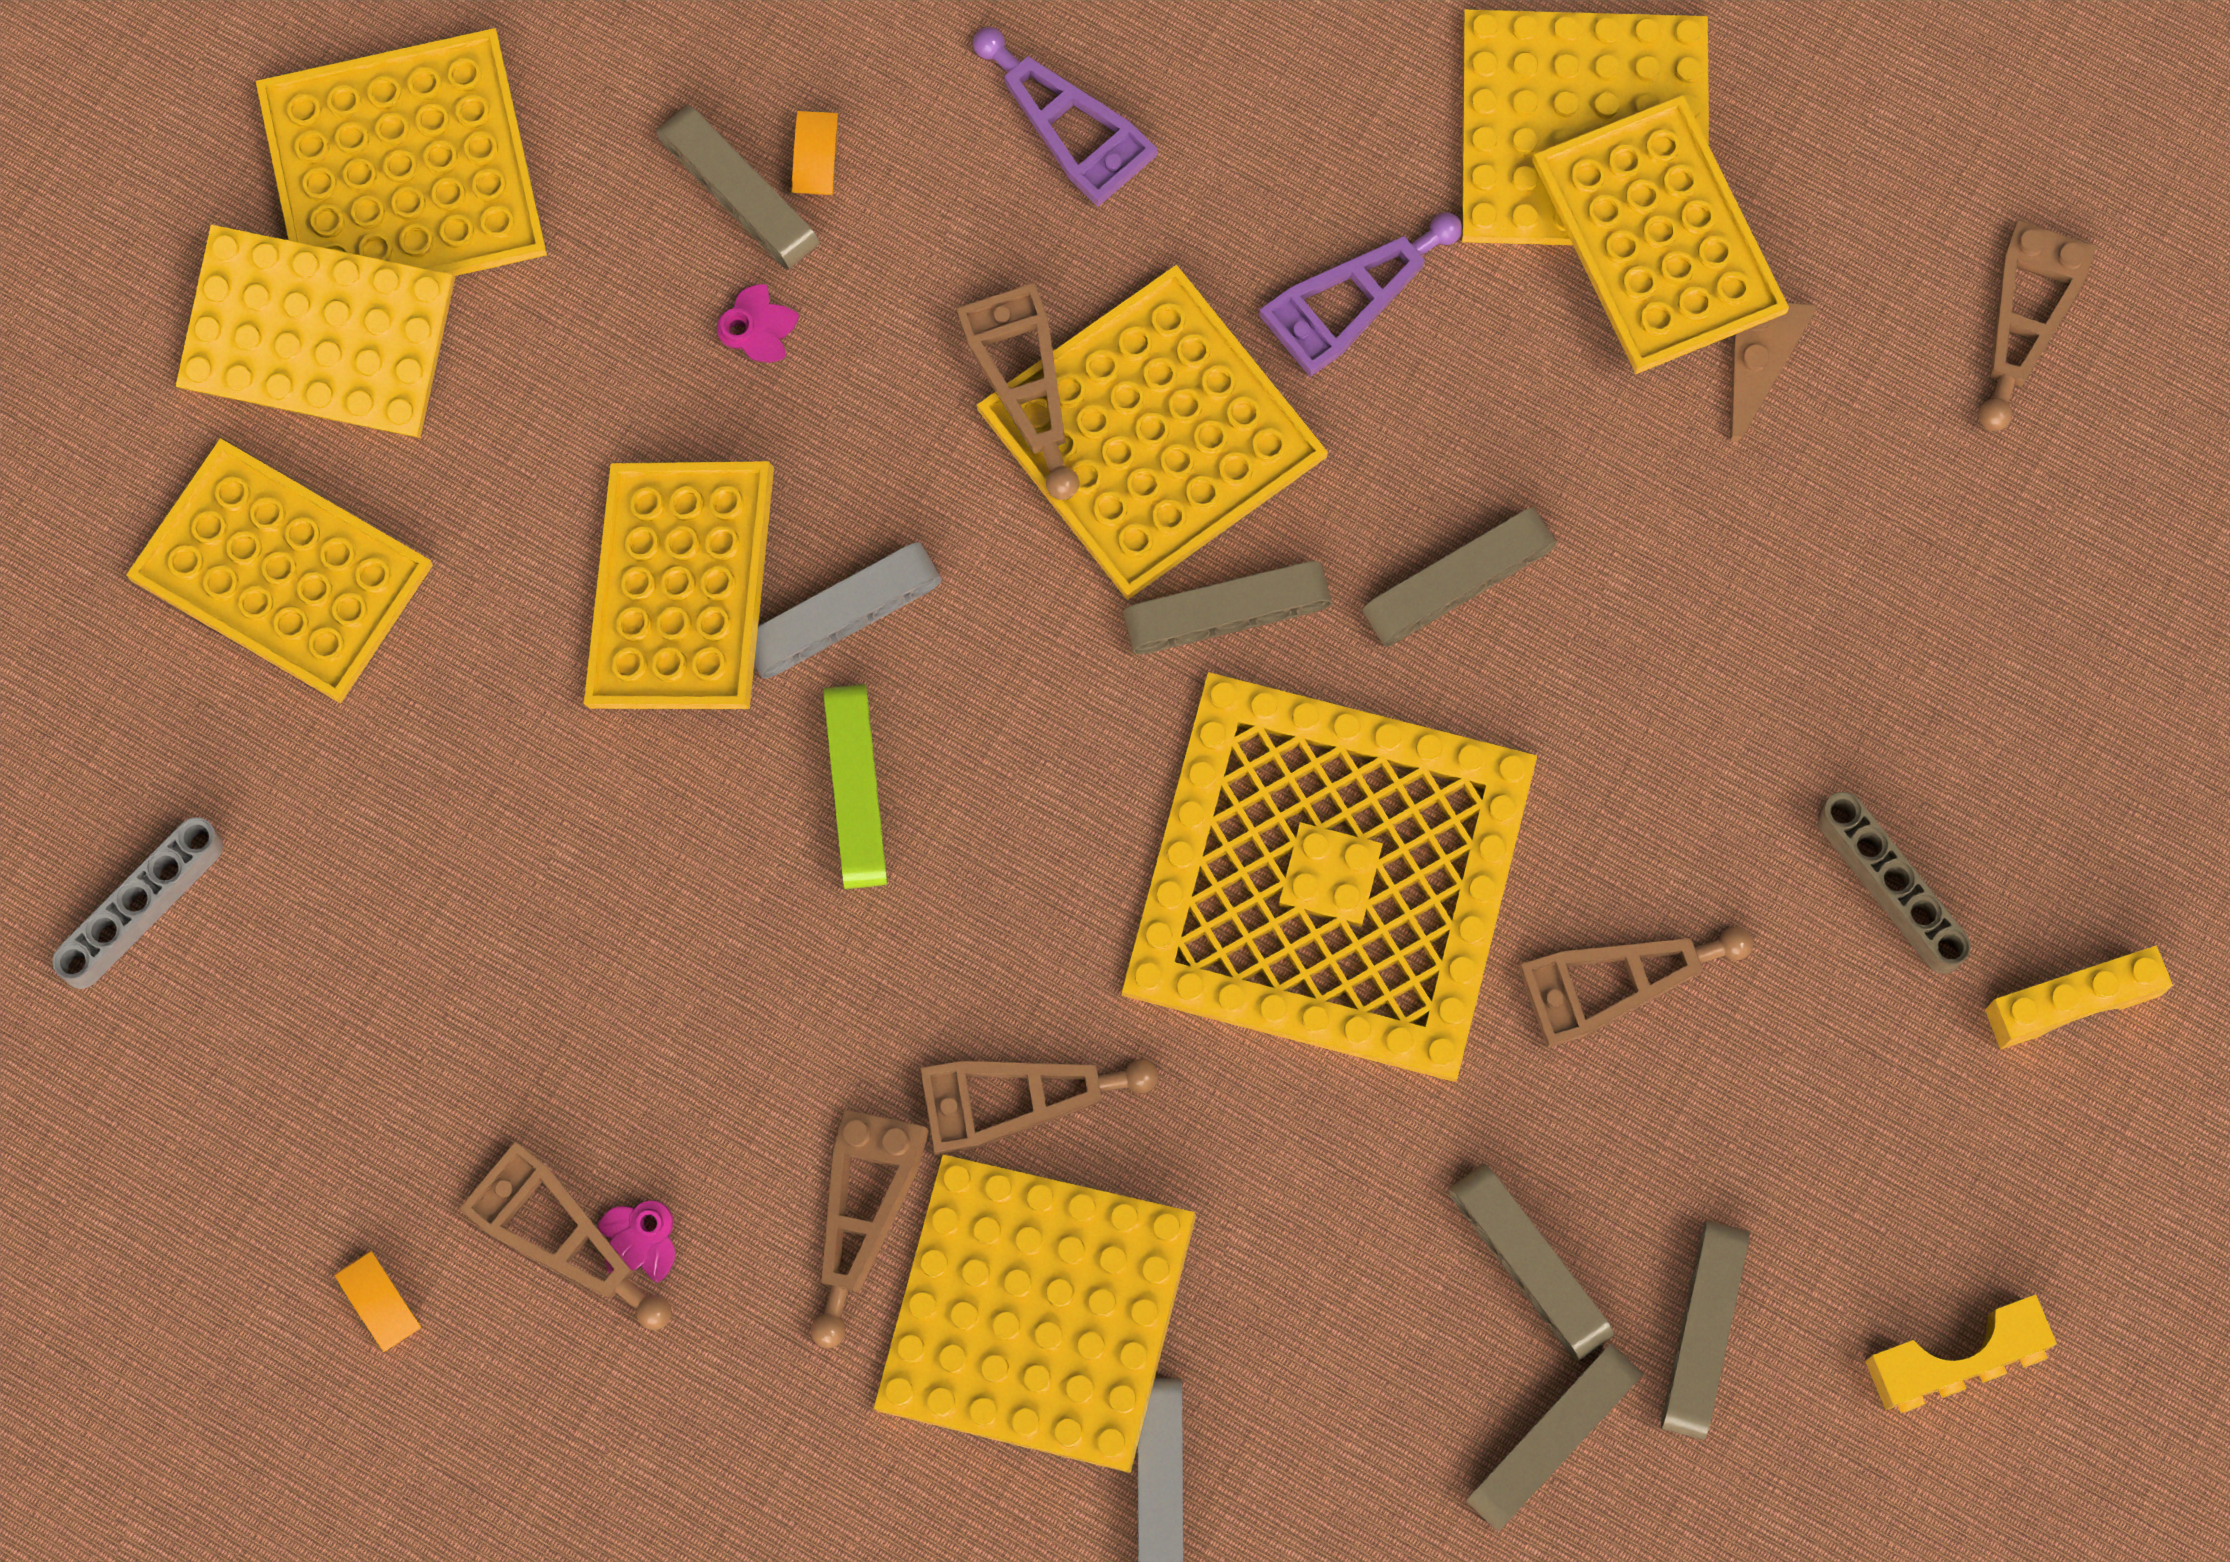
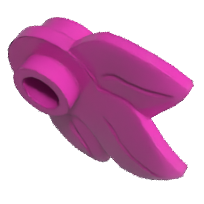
(763, 324)
(636, 1243)

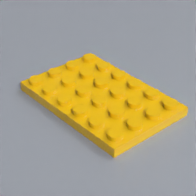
(1660, 234)
(315, 331)
(280, 570)
(679, 585)

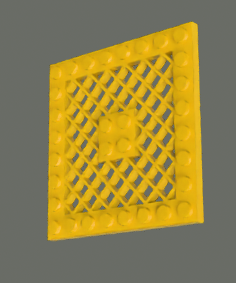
(1330, 876)

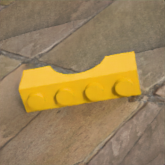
(2078, 995)
(2011, 1335)

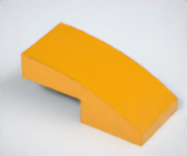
(815, 153)
(377, 1300)

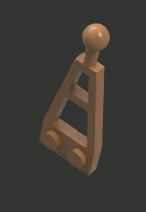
(2048, 256)
(1004, 318)
(1556, 999)
(950, 1105)
(875, 1141)
(507, 1190)

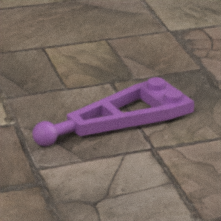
(1107, 166)
(1306, 334)

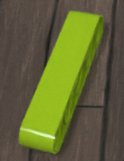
(855, 786)

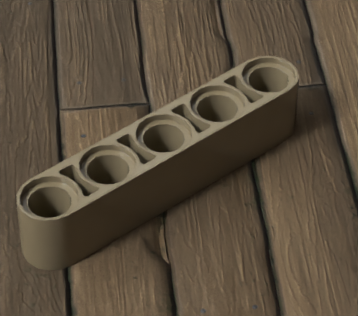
(737, 187)
(1459, 576)
(1227, 607)
(1895, 903)
(1531, 1262)
(1705, 1330)
(1554, 1437)

